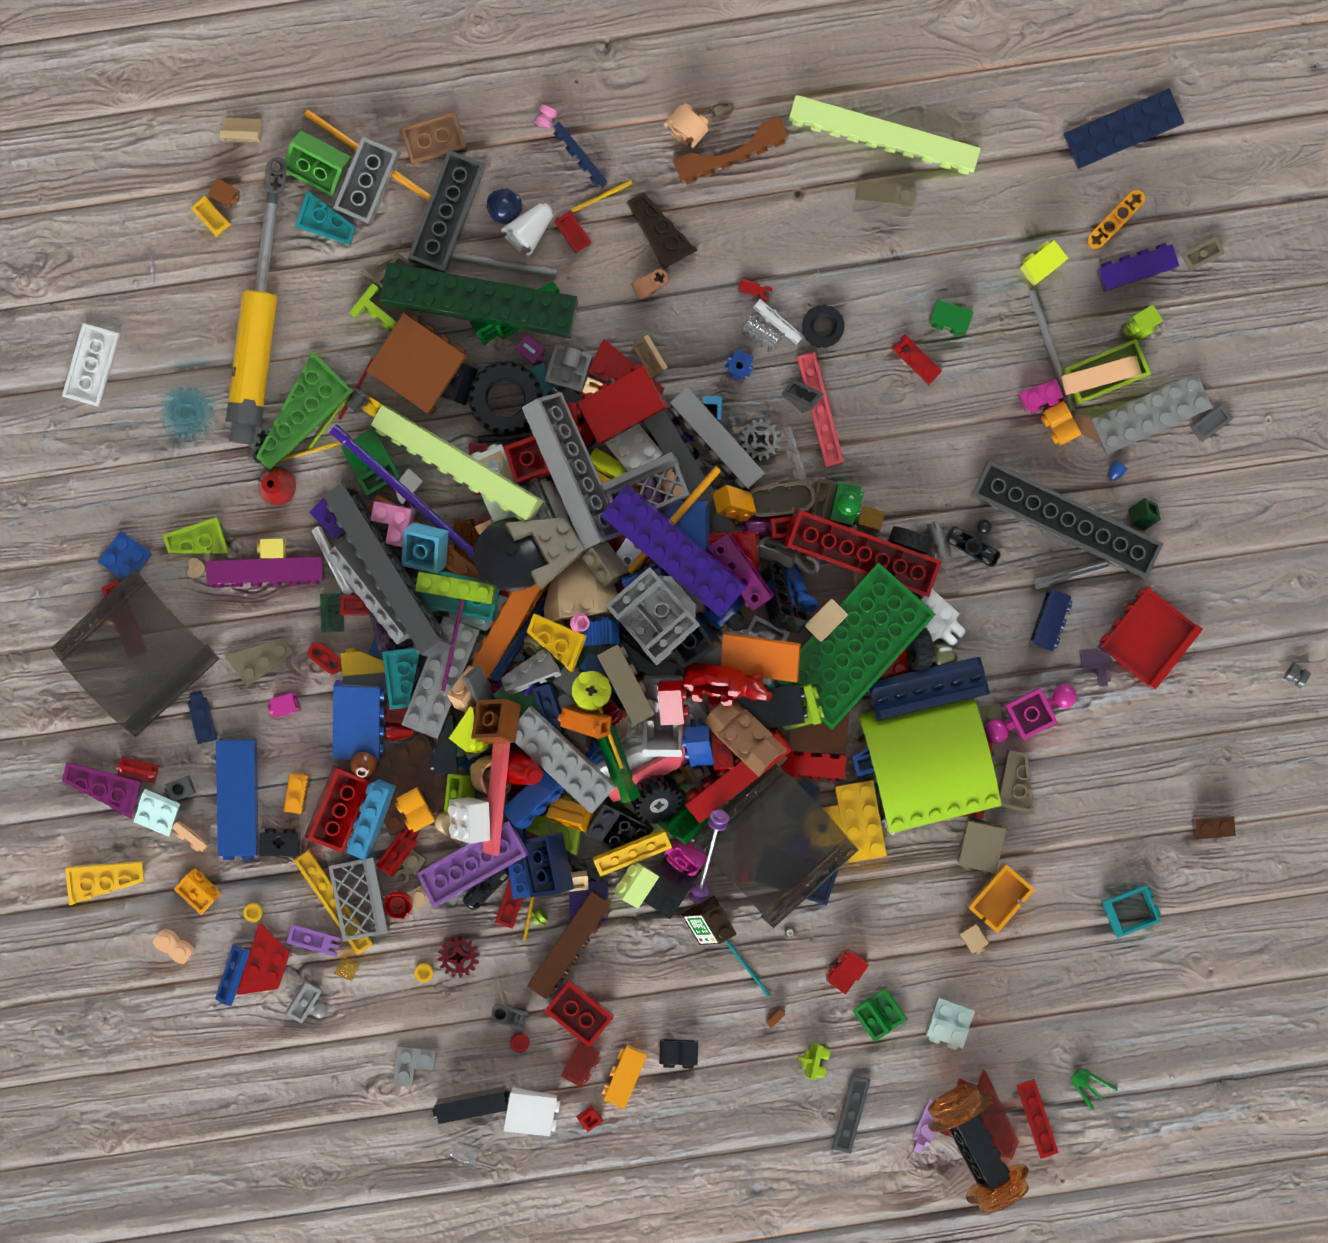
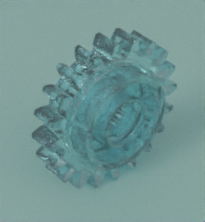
(177, 404)

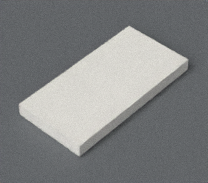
(91, 364)

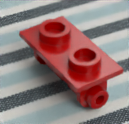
(137, 769)

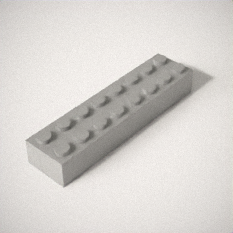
(570, 468)

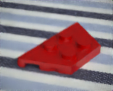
(264, 964)

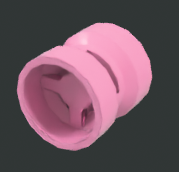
(545, 118)

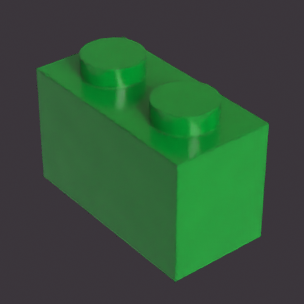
(950, 318)

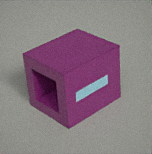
(531, 350)

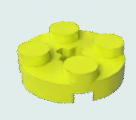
(598, 699)

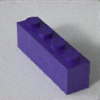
(1138, 267)

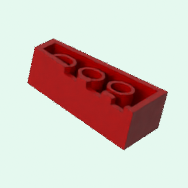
(815, 765)

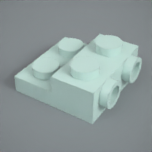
(949, 1024)

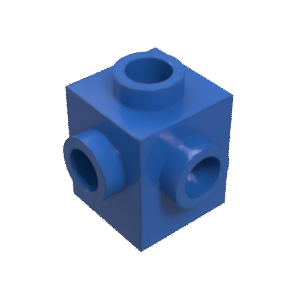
(739, 358)

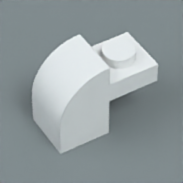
(412, 482)

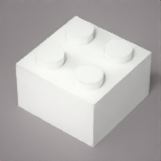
(469, 820)

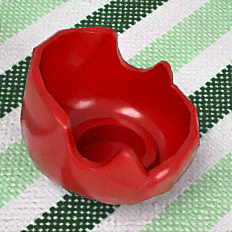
(397, 904)

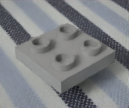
(568, 368)

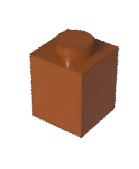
(224, 193)

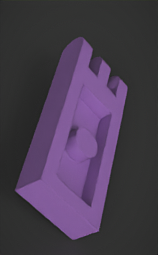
(313, 940)

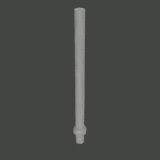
(543, 271)
(1050, 347)

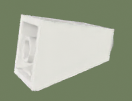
(531, 1112)

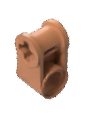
(647, 286)

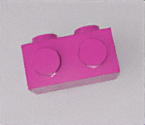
(1038, 396)

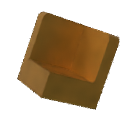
(871, 518)

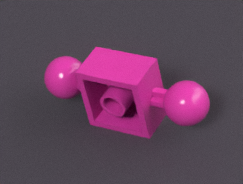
(1030, 713)

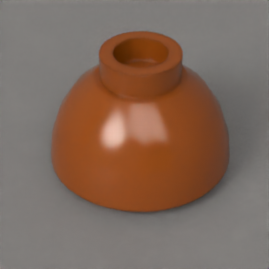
(363, 764)

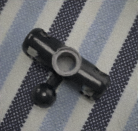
(982, 552)
(479, 894)

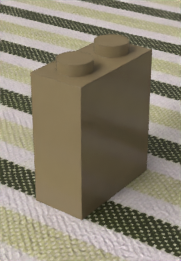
(981, 845)

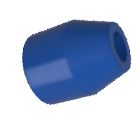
(1116, 470)

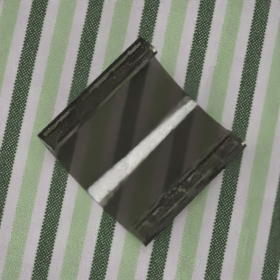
(133, 654)
(776, 844)

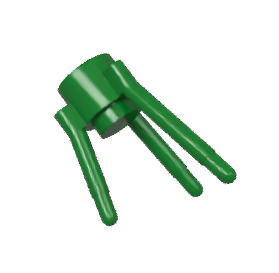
(1080, 1078)

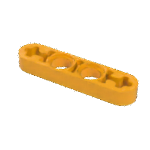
(1115, 219)

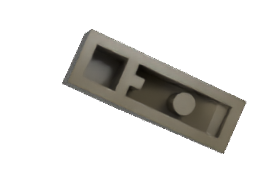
(886, 194)

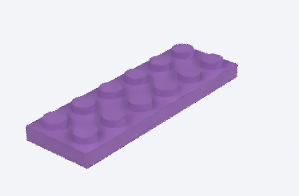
(470, 866)

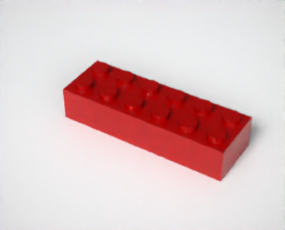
(726, 783)

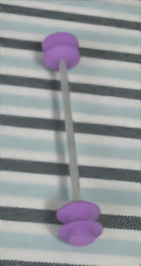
(718, 822)

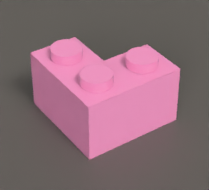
(396, 516)

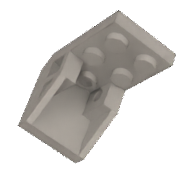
(657, 738)

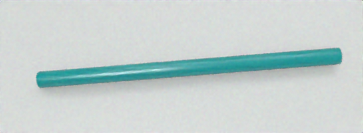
(747, 968)

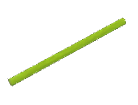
(326, 424)

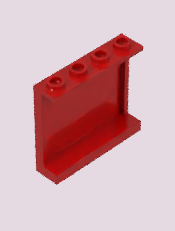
(1149, 637)

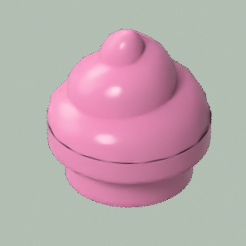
(579, 622)

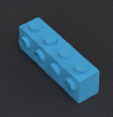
(371, 819)

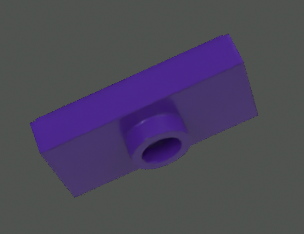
(327, 519)

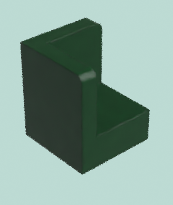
(1144, 514)

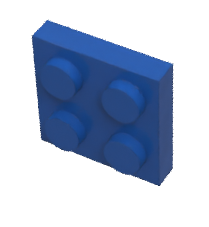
(124, 556)

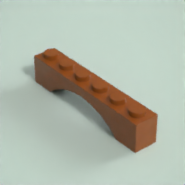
(693, 165)

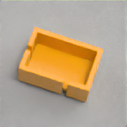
(999, 897)

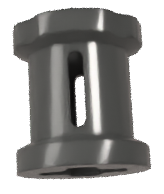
(356, 400)

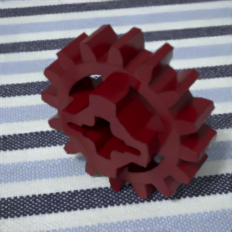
(459, 964)

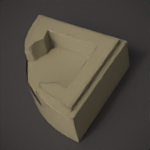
(720, 110)

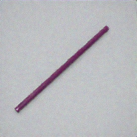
(453, 643)

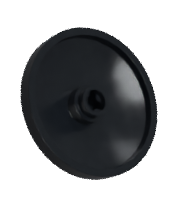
(505, 562)

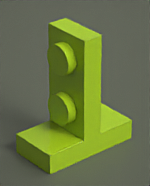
(374, 311)

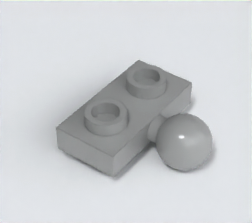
(304, 1002)

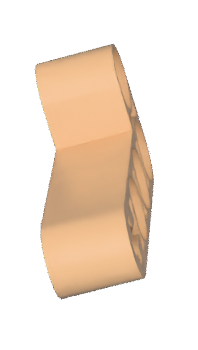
(1101, 375)

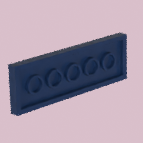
(1123, 128)

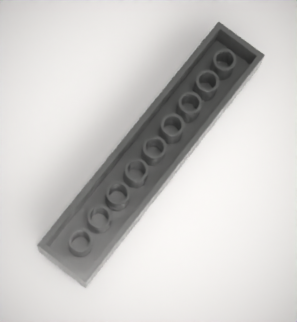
(1067, 519)
(387, 571)

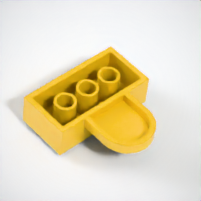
(859, 818)

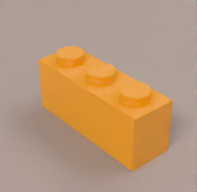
(624, 1076)

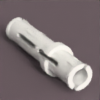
(774, 318)

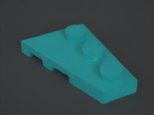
(323, 221)
(400, 675)

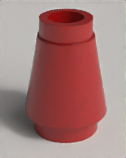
(396, 731)

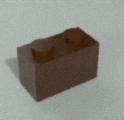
(1213, 827)

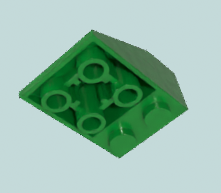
(366, 476)

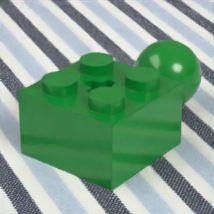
(846, 504)

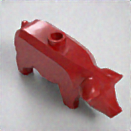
(723, 683)

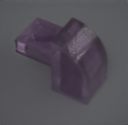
(1097, 659)

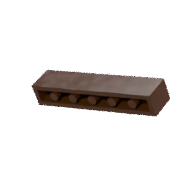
(569, 944)

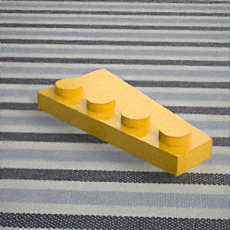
(93, 880)

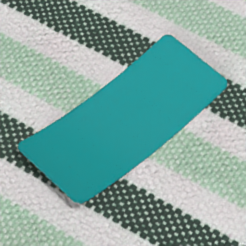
(540, 373)

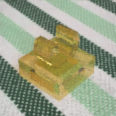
(347, 968)

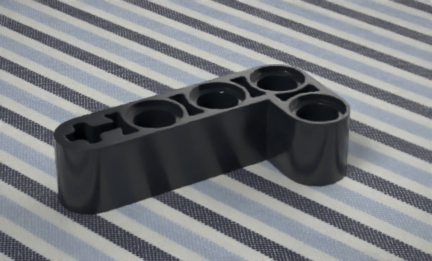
(780, 607)

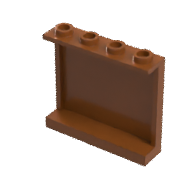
(417, 362)

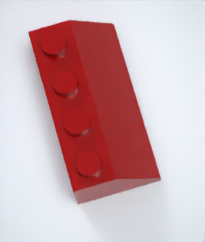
(337, 809)

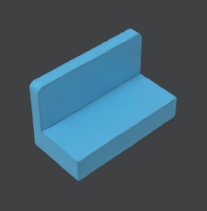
(713, 401)

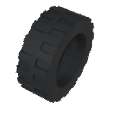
(808, 326)
(910, 539)
(920, 651)

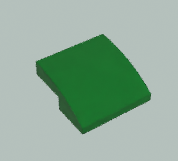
(682, 824)
(880, 1014)

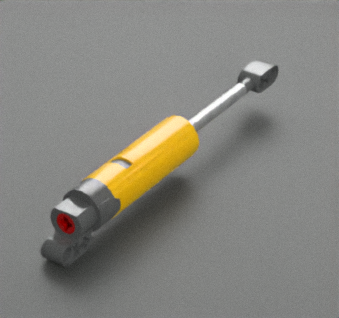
(255, 334)

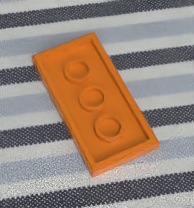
(761, 655)

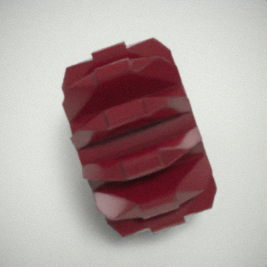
(615, 709)

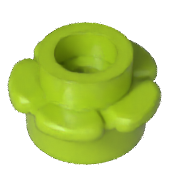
(539, 917)

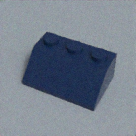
(1051, 620)
(547, 865)

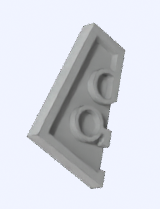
(533, 670)

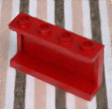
(621, 404)

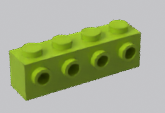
(1142, 324)

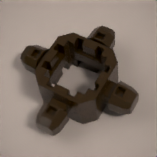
(692, 774)

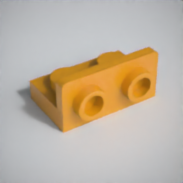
(197, 891)

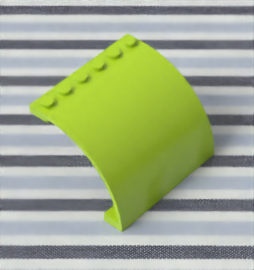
(931, 764)

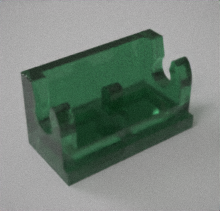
(330, 613)

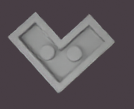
(410, 1058)

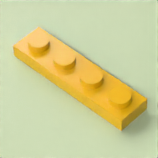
(632, 852)

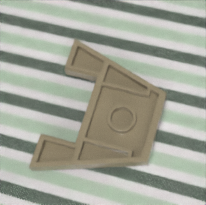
(555, 541)

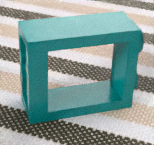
(1112, 917)

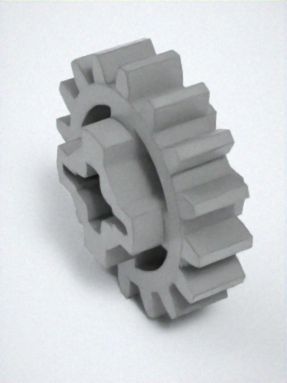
(754, 445)

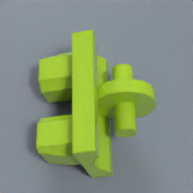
(812, 1059)

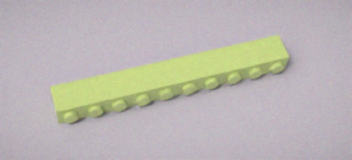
(884, 134)
(456, 462)

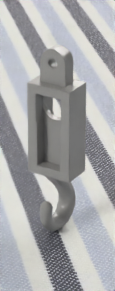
(774, 550)

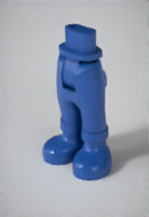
(796, 581)

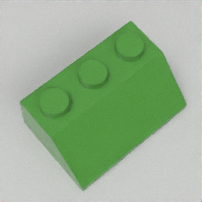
(316, 163)

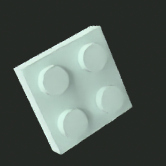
(156, 812)

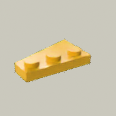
(557, 639)

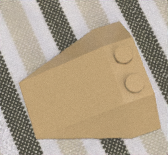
(577, 592)

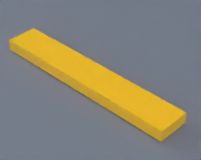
(323, 888)

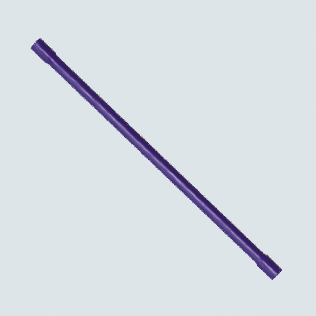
(346, 440)

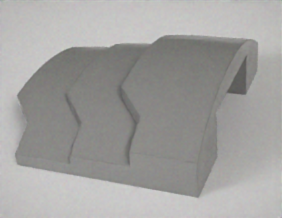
(655, 613)

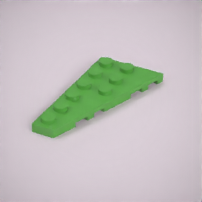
(308, 404)

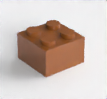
(496, 721)

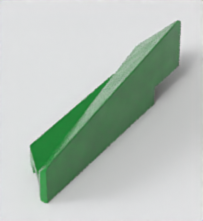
(621, 777)

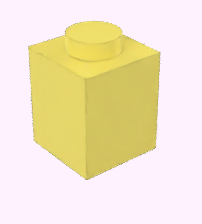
(271, 548)

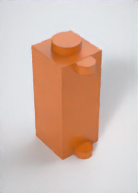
(585, 722)

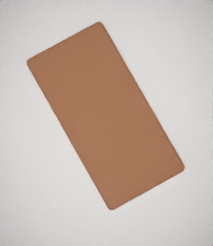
(1086, 427)

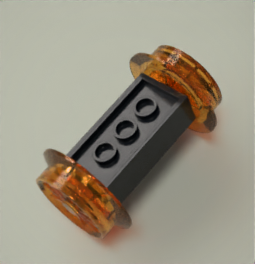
(996, 1183)

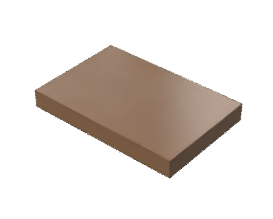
(433, 138)

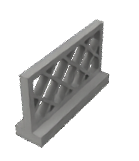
(644, 474)
(374, 892)

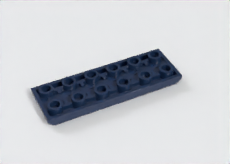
(929, 688)

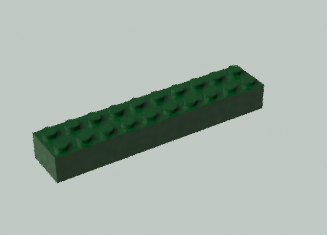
(479, 300)

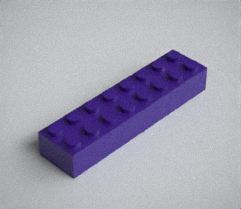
(674, 550)

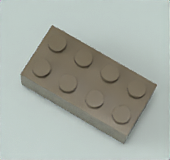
(625, 684)

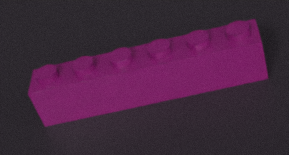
(265, 570)

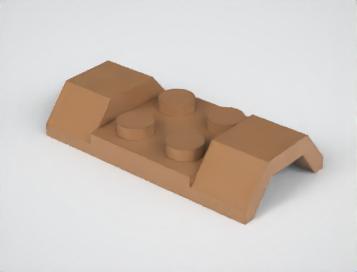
(744, 736)

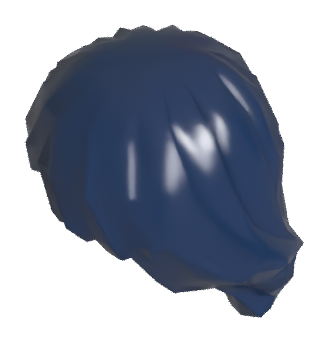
(504, 206)

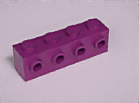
(733, 558)

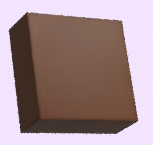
(775, 1017)

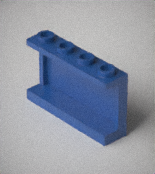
(357, 720)

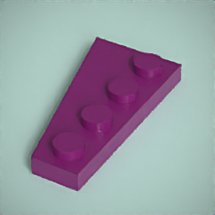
(111, 789)

